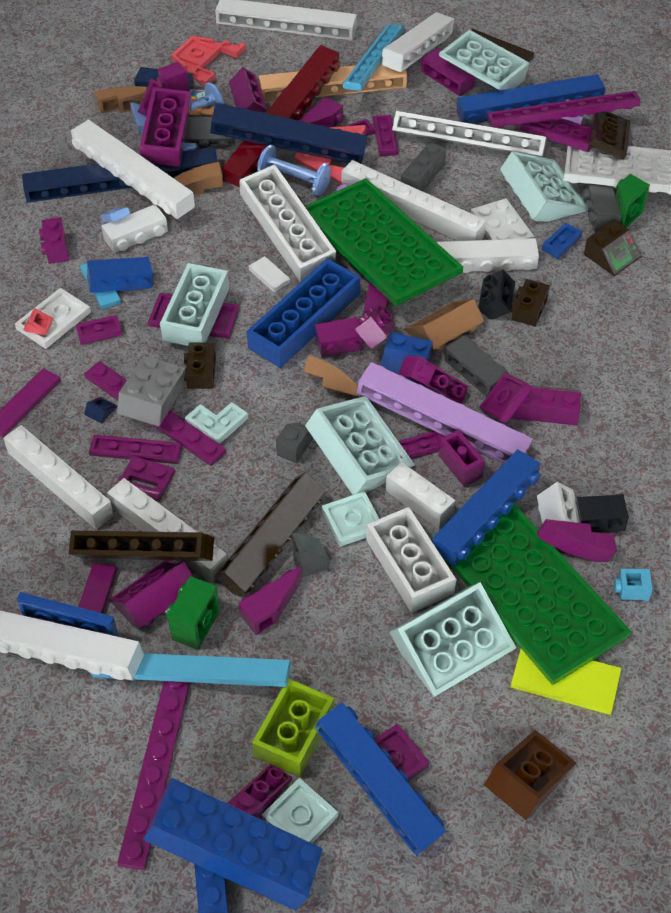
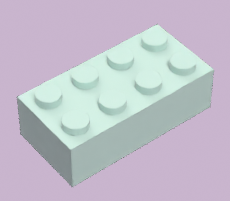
(194, 305)

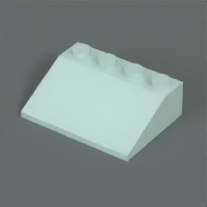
(486, 61)
(541, 187)
(357, 443)
(453, 639)

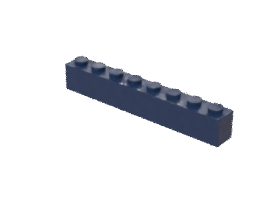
(287, 134)

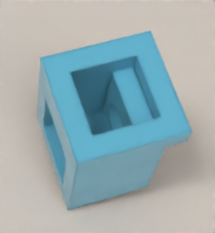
(633, 584)

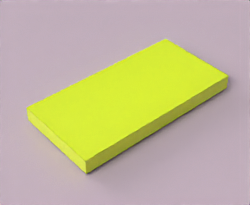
(588, 687)

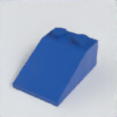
(402, 345)

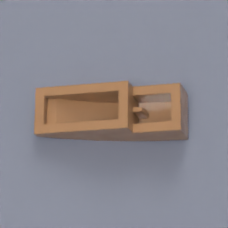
(118, 98)
(201, 178)
(332, 377)

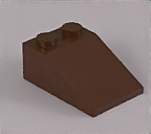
(529, 774)

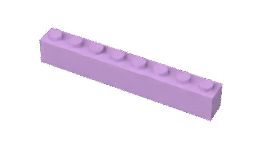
(440, 413)

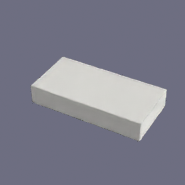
(269, 274)

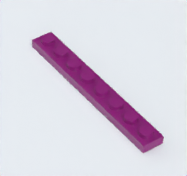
(562, 109)
(172, 425)
(153, 773)

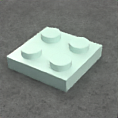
(349, 517)
(301, 812)

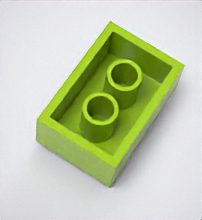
(288, 731)

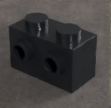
(496, 294)
(603, 512)

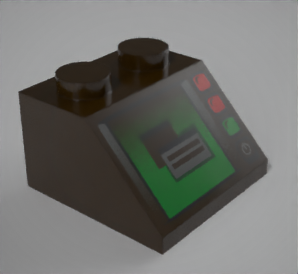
(612, 248)

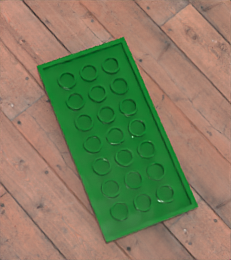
(383, 242)
(541, 598)

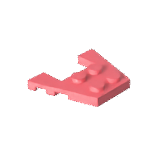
(201, 51)
(314, 162)

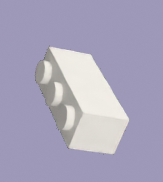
(134, 228)
(420, 495)

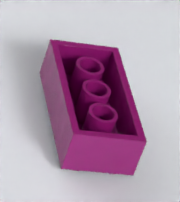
(166, 126)

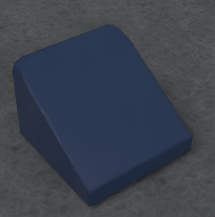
(99, 409)

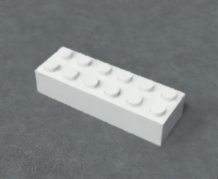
(286, 221)

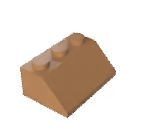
(447, 323)

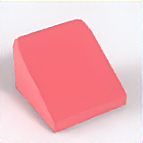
(38, 322)

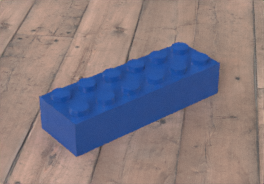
(293, 319)
(233, 844)

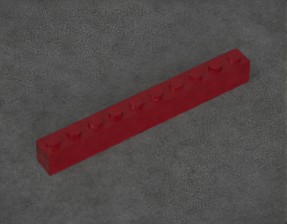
(289, 104)

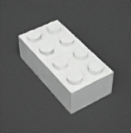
(410, 559)

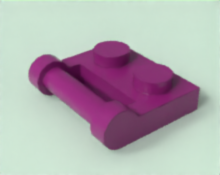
(149, 473)

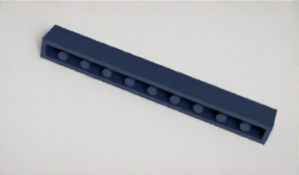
(96, 179)

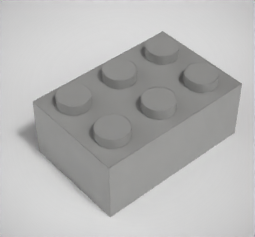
(151, 390)

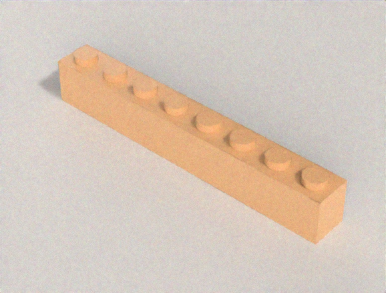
(383, 79)

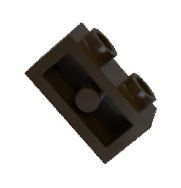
(530, 302)
(200, 365)

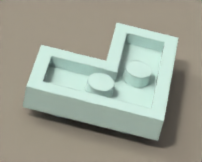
(220, 425)

